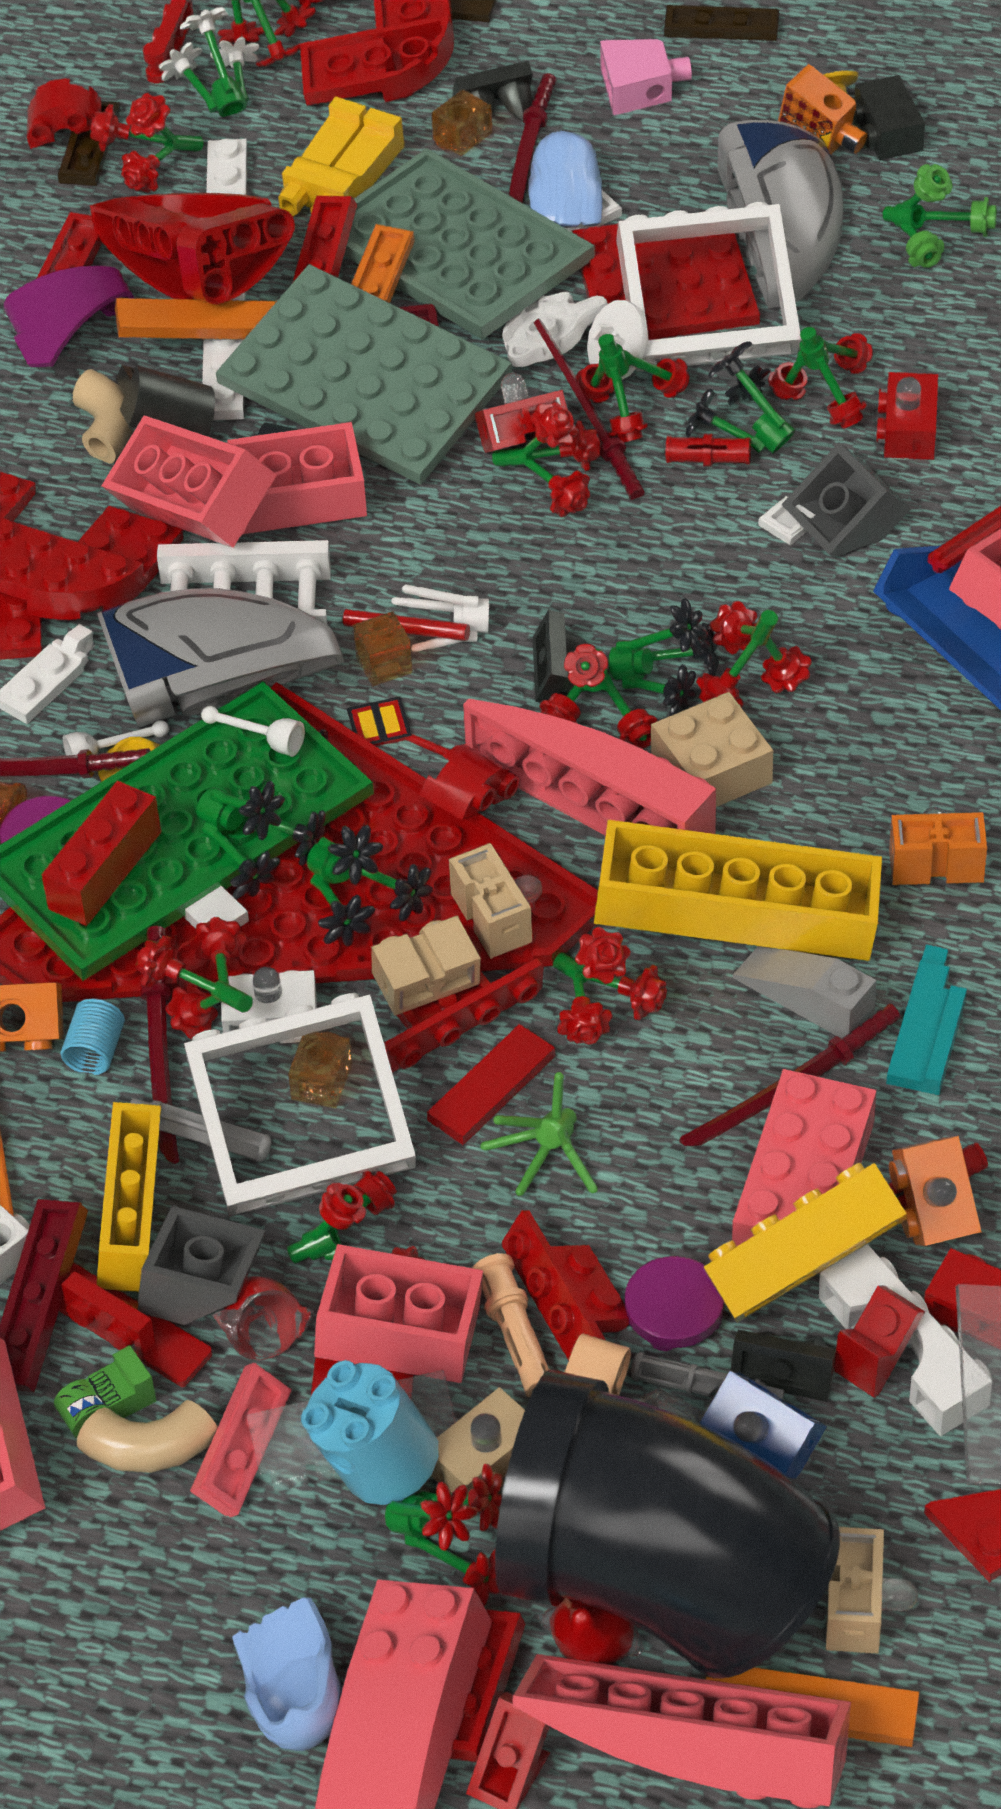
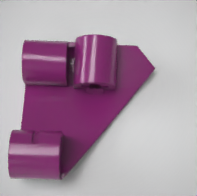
(57, 305)

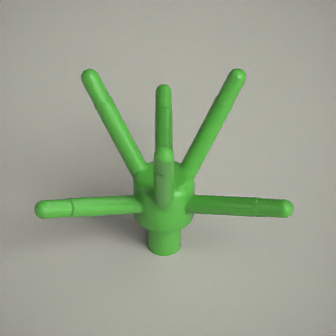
(550, 1132)

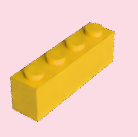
(128, 1195)
(805, 1241)

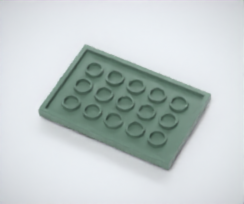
(473, 246)
(354, 358)

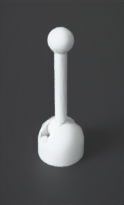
(282, 735)
(81, 740)

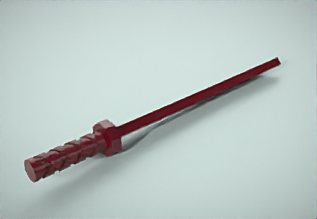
(534, 120)
(612, 448)
(83, 763)
(158, 1049)
(838, 1051)

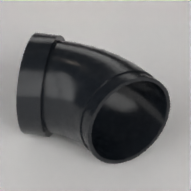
(659, 1526)

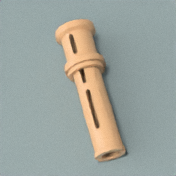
(508, 1307)

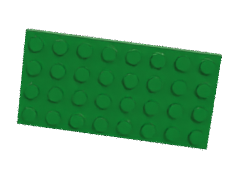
(182, 860)

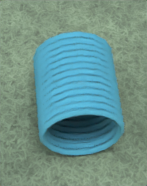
(94, 1027)

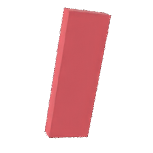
(231, 1456)

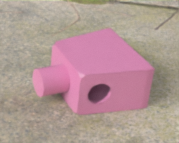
(639, 73)

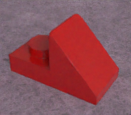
(877, 1341)
(508, 1756)

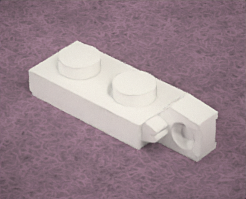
(47, 675)

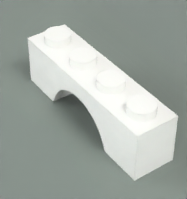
(937, 1380)

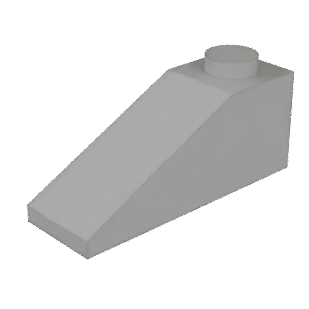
(812, 987)

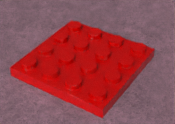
(684, 282)

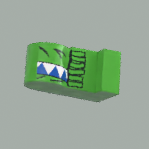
(120, 1386)

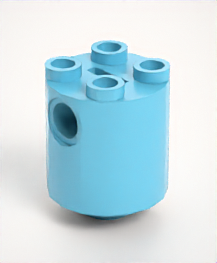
(371, 1432)

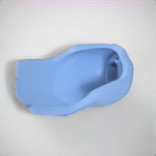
(566, 180)
(290, 1675)

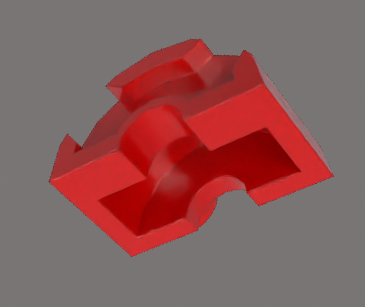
(60, 107)
(469, 783)

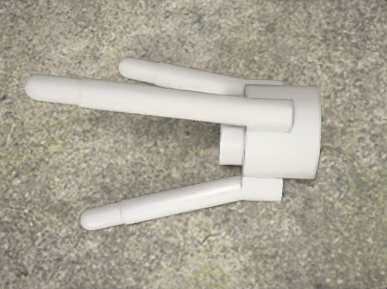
(466, 610)

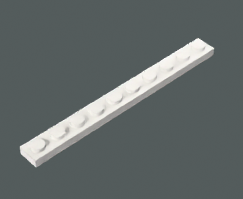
(224, 175)

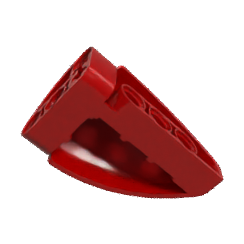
(195, 242)

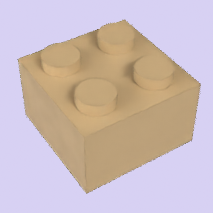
(716, 745)

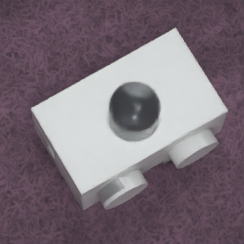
(271, 995)

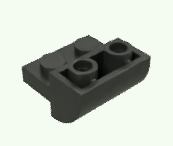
(165, 399)

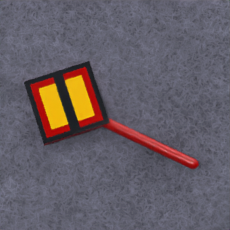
(387, 723)

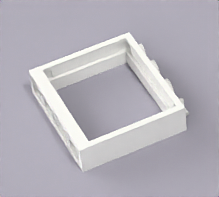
(714, 221)
(317, 1176)

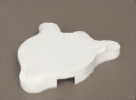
(562, 318)

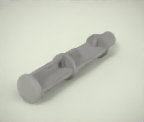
(192, 1127)
(682, 1376)

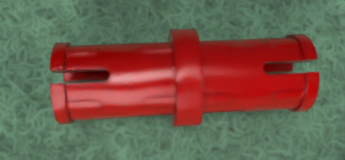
(708, 450)

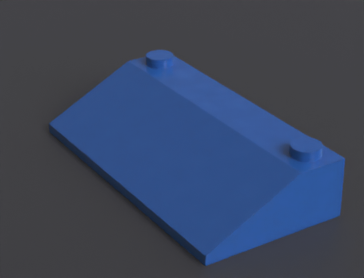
(942, 618)

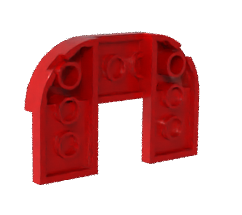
(397, 57)
(72, 577)

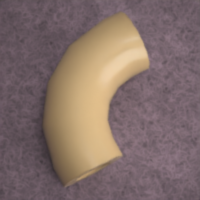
(103, 400)
(147, 1445)

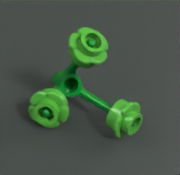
(931, 186)

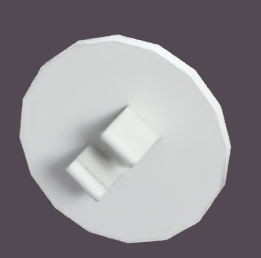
(627, 326)

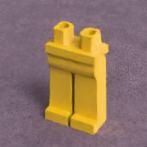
(343, 156)

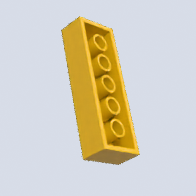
(739, 890)

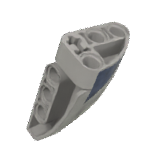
(792, 169)
(210, 648)

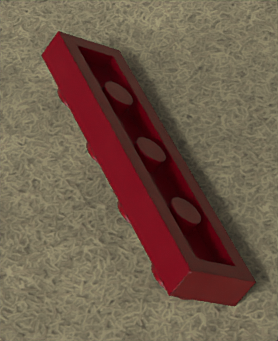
(38, 1288)

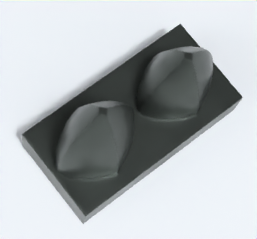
(507, 82)
(550, 649)
(785, 1364)

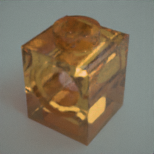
(461, 123)
(382, 648)
(320, 1069)

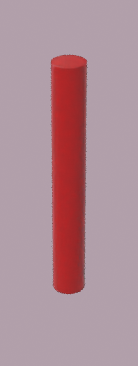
(415, 625)

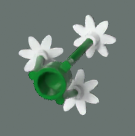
(227, 95)

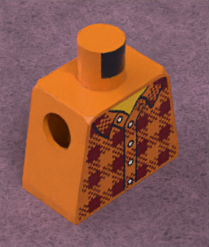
(822, 109)

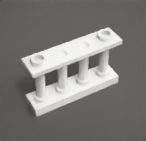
(249, 563)

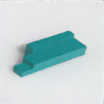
(927, 1026)

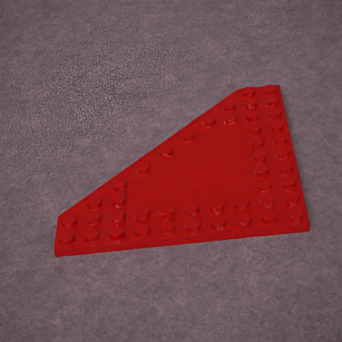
(286, 912)

